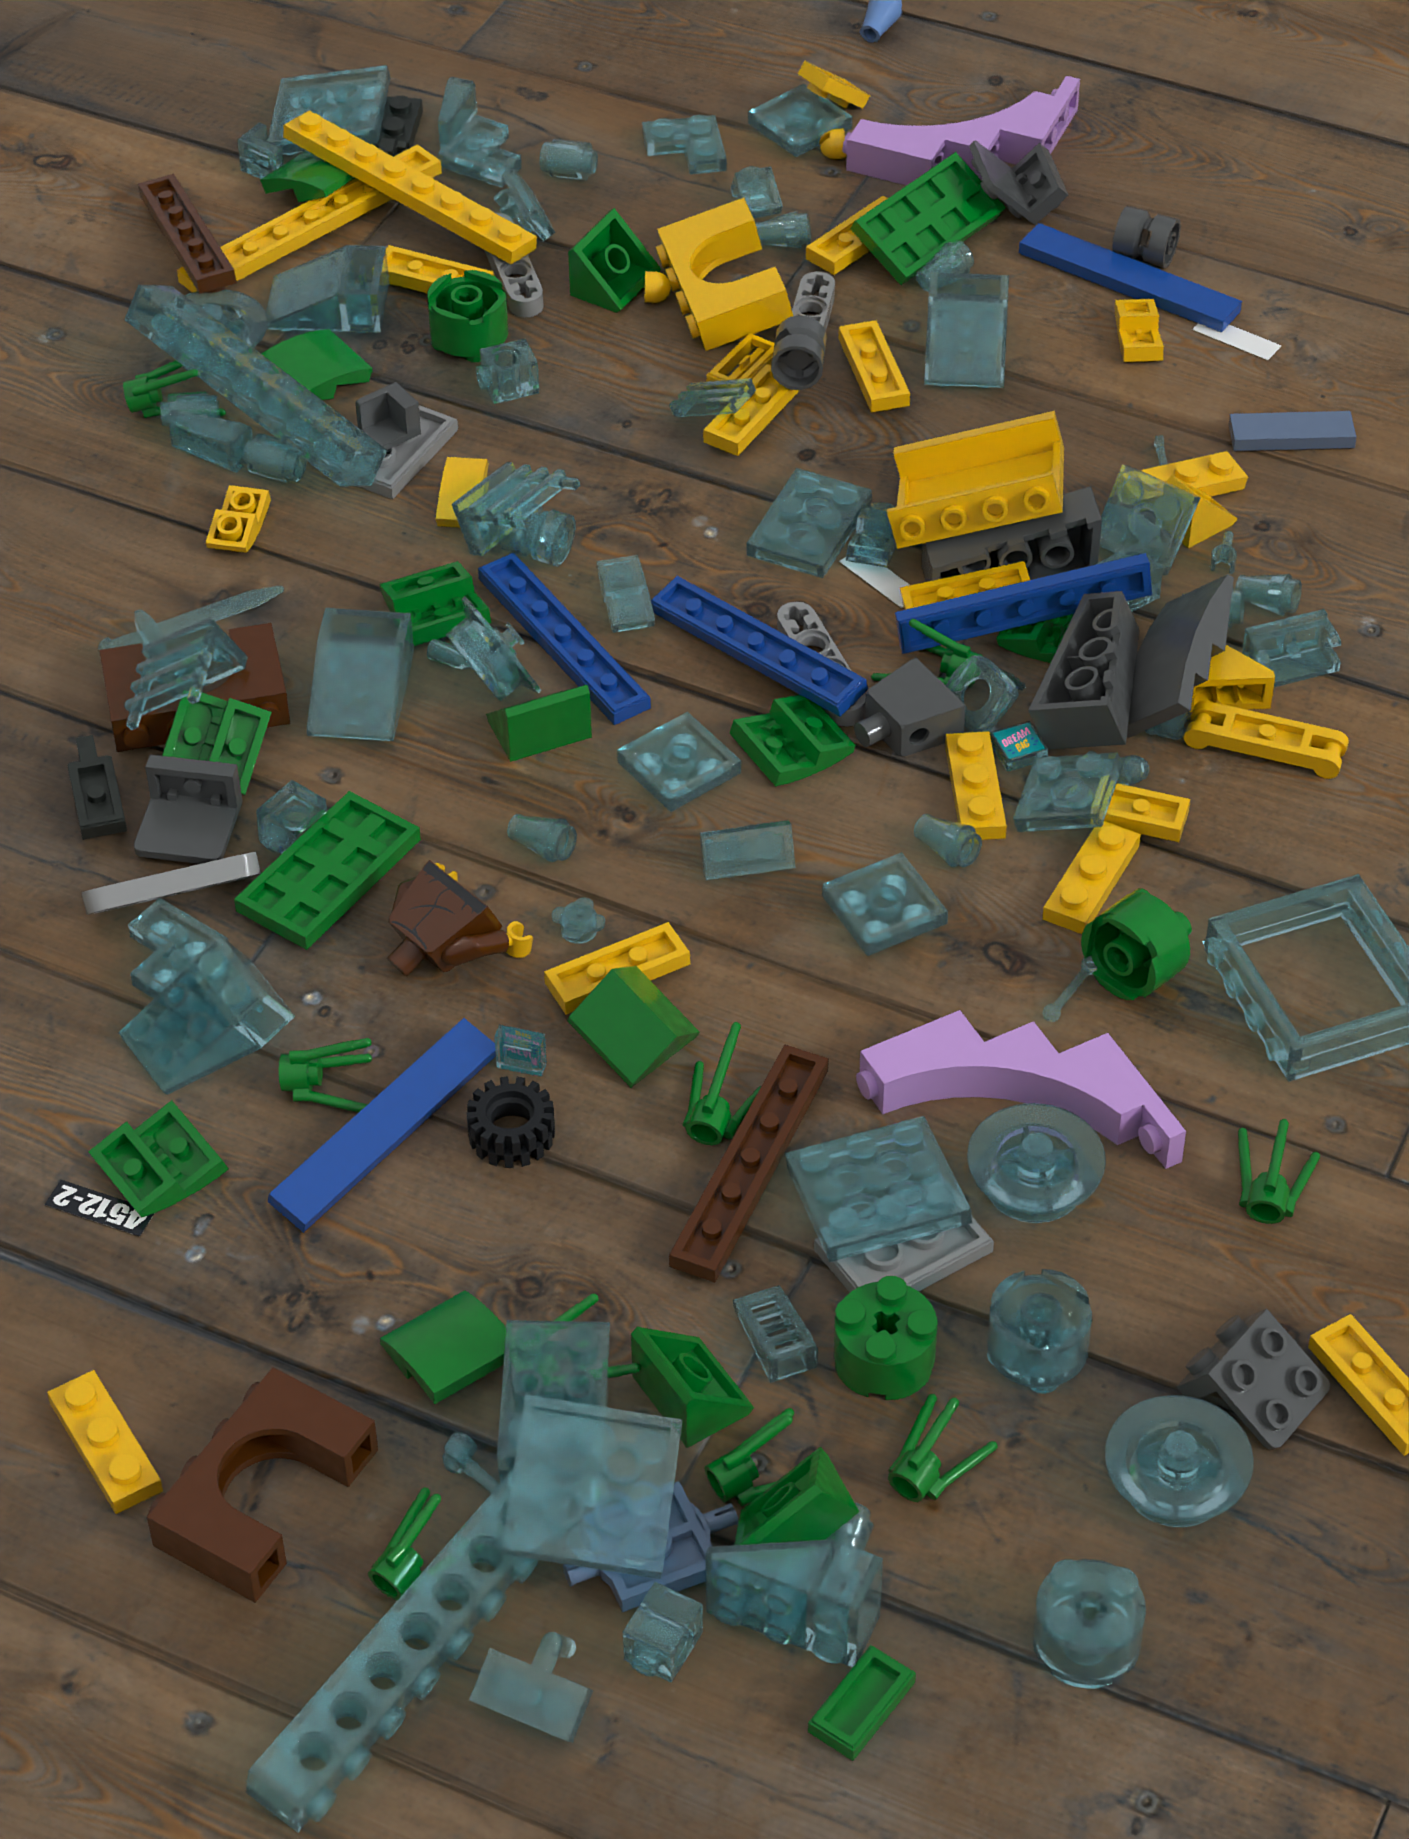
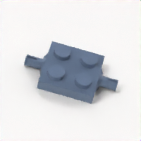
(684, 1553)

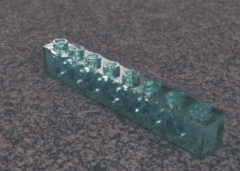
(256, 385)
(300, 1794)

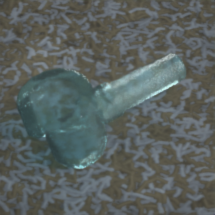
(1224, 553)
(458, 1457)

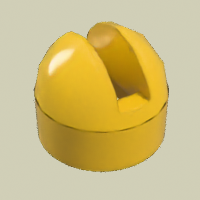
(832, 144)
(656, 287)

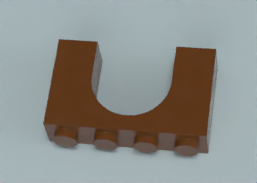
(257, 685)
(274, 1421)

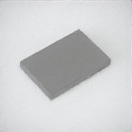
(409, 457)
(915, 1261)

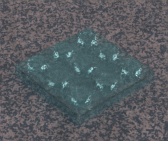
(346, 98)
(878, 1188)
(592, 1487)

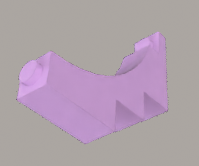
(909, 151)
(1022, 1066)

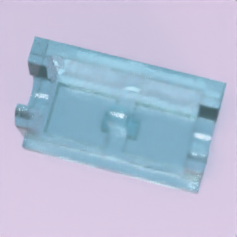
(1295, 647)

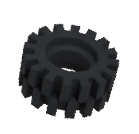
(510, 1143)

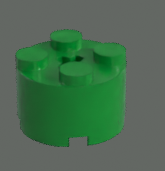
(467, 314)
(1137, 945)
(885, 1339)

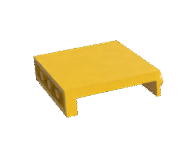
(978, 480)

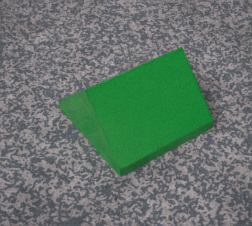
(609, 264)
(543, 723)
(631, 1024)
(687, 1383)
(798, 1507)

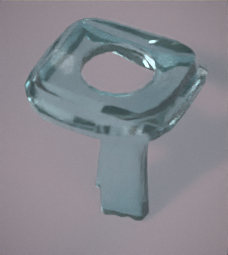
(1002, 695)

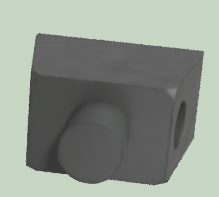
(910, 711)

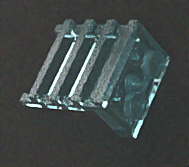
(506, 500)
(181, 667)

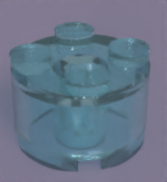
(1039, 1329)
(1089, 1622)

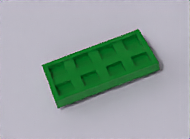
(925, 215)
(327, 870)

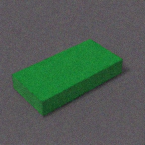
(861, 1702)

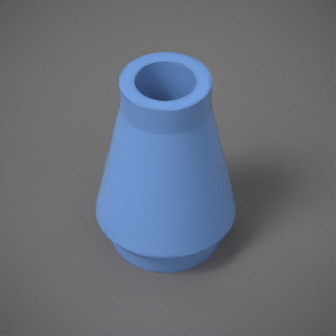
(879, 18)

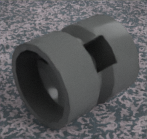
(1134, 231)
(799, 352)

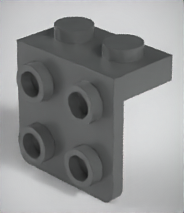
(1028, 188)
(189, 809)
(1259, 1376)

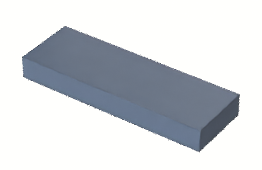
(1292, 430)

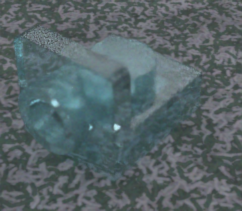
(257, 154)
(758, 190)
(288, 815)

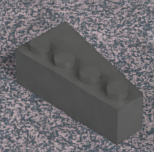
(1045, 543)
(1090, 677)

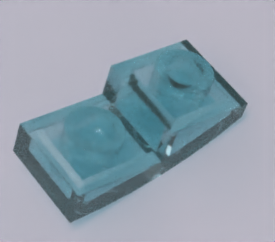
(873, 537)
(625, 593)

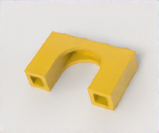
(720, 310)

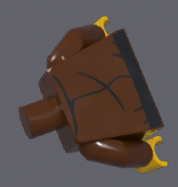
(447, 924)

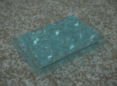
(809, 522)

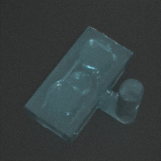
(532, 1690)

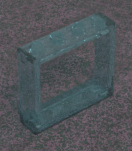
(1335, 1045)

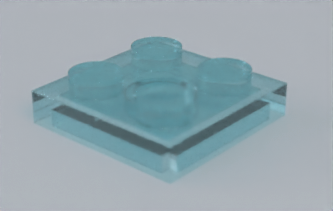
(798, 119)
(1147, 514)
(679, 761)
(1068, 792)
(884, 903)

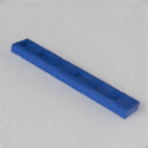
(1130, 277)
(1022, 602)
(564, 638)
(759, 646)
(382, 1125)

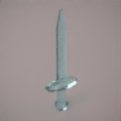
(150, 631)

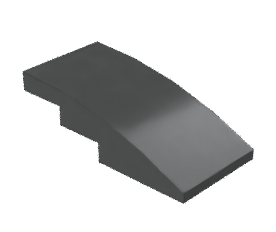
(1179, 654)

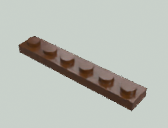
(187, 234)
(748, 1164)

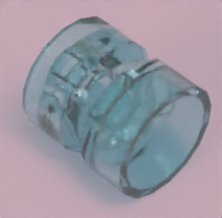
(546, 539)

